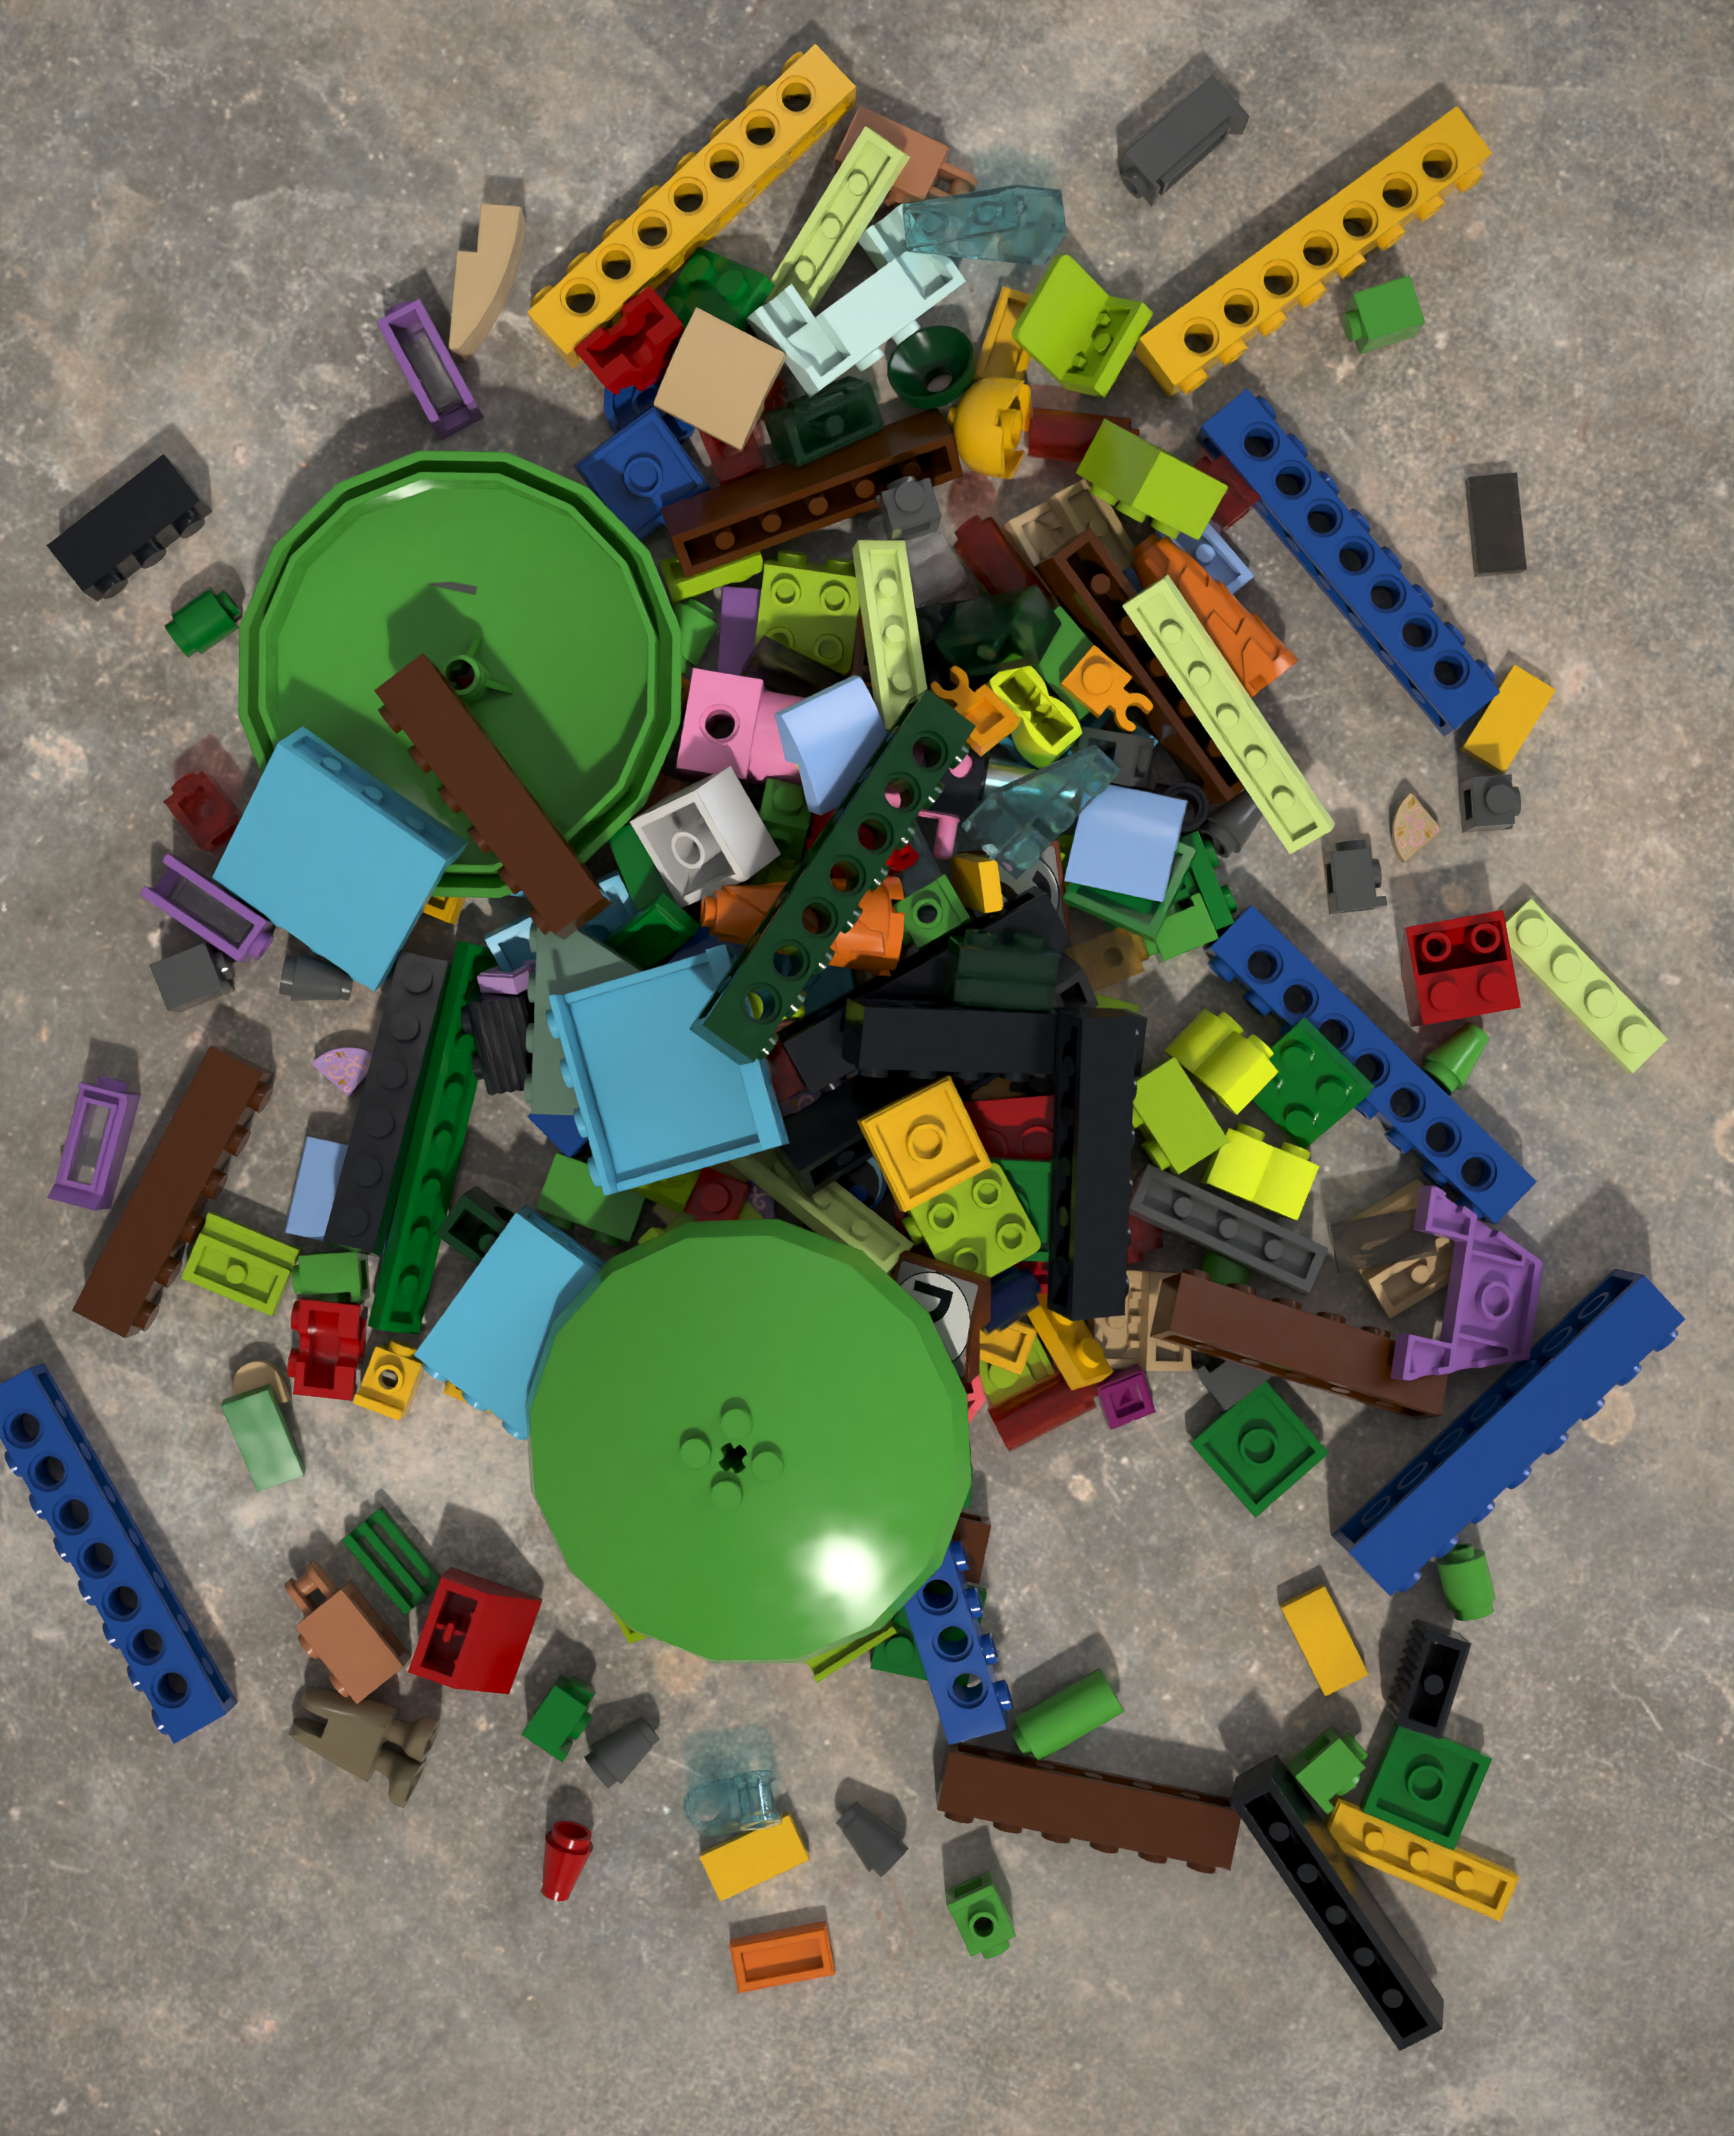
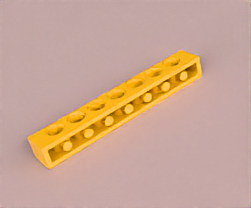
(1447, 143)
(758, 166)

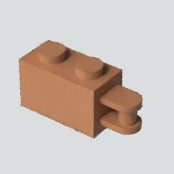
(924, 168)
(345, 1634)

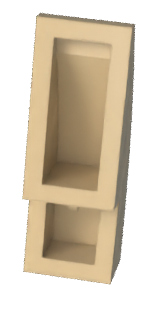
(485, 277)

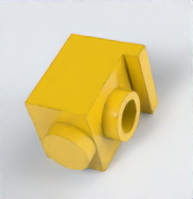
(386, 1400)

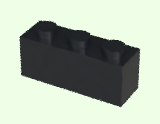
(130, 529)

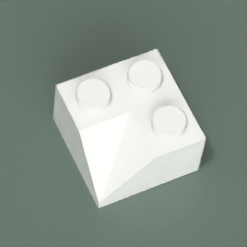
(705, 837)

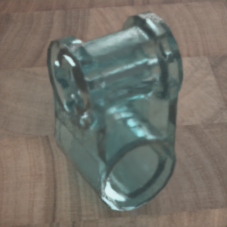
(736, 1804)

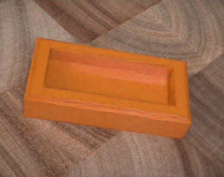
(782, 1956)

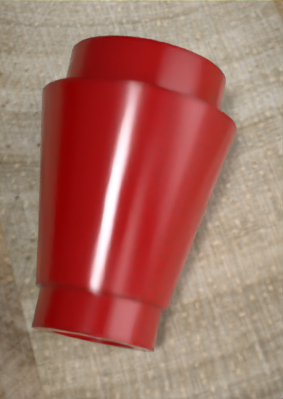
(564, 1858)

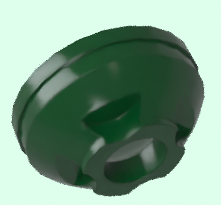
(927, 355)

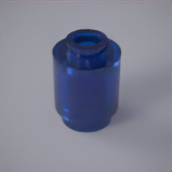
(1012, 1297)

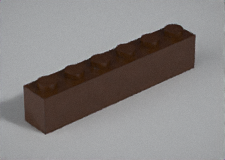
(796, 501)
(1093, 596)
(492, 797)
(174, 1192)
(1290, 1343)
(1087, 1806)

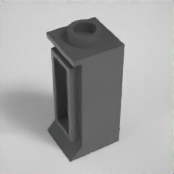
(1181, 140)

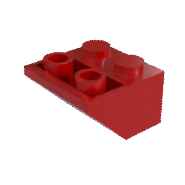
(1458, 969)
(474, 1634)

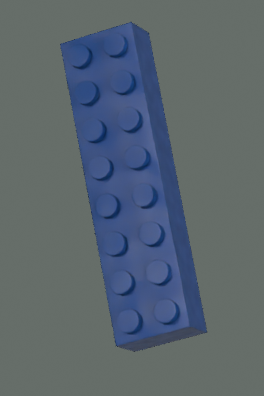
(1508, 1429)

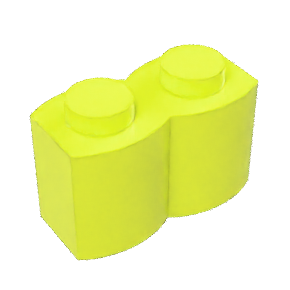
(1045, 723)
(1222, 1059)
(1261, 1173)

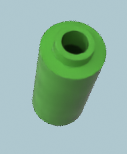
(1066, 1716)

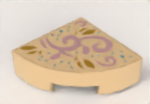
(1412, 828)

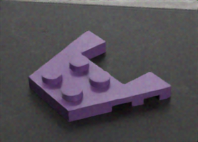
(1487, 1299)

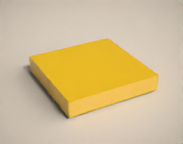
(924, 1143)

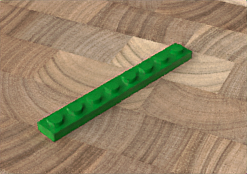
(431, 1156)

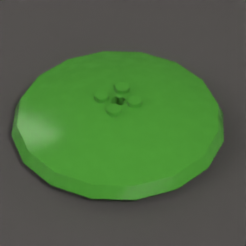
(562, 638)
(809, 1368)

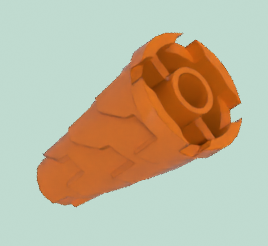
(1240, 636)
(868, 946)

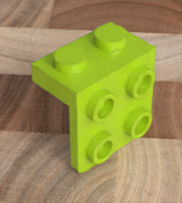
(1079, 328)
(810, 607)
(975, 1225)

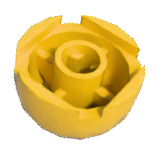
(990, 425)

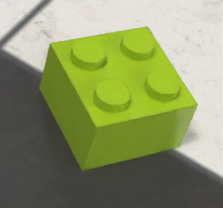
(1150, 482)
(1173, 1118)

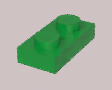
(1217, 899)

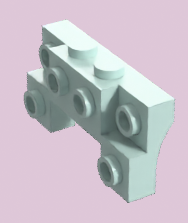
(865, 317)

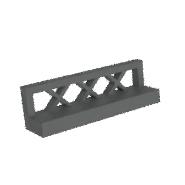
(1226, 1229)

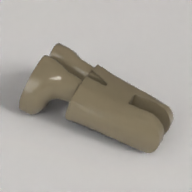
(357, 1738)

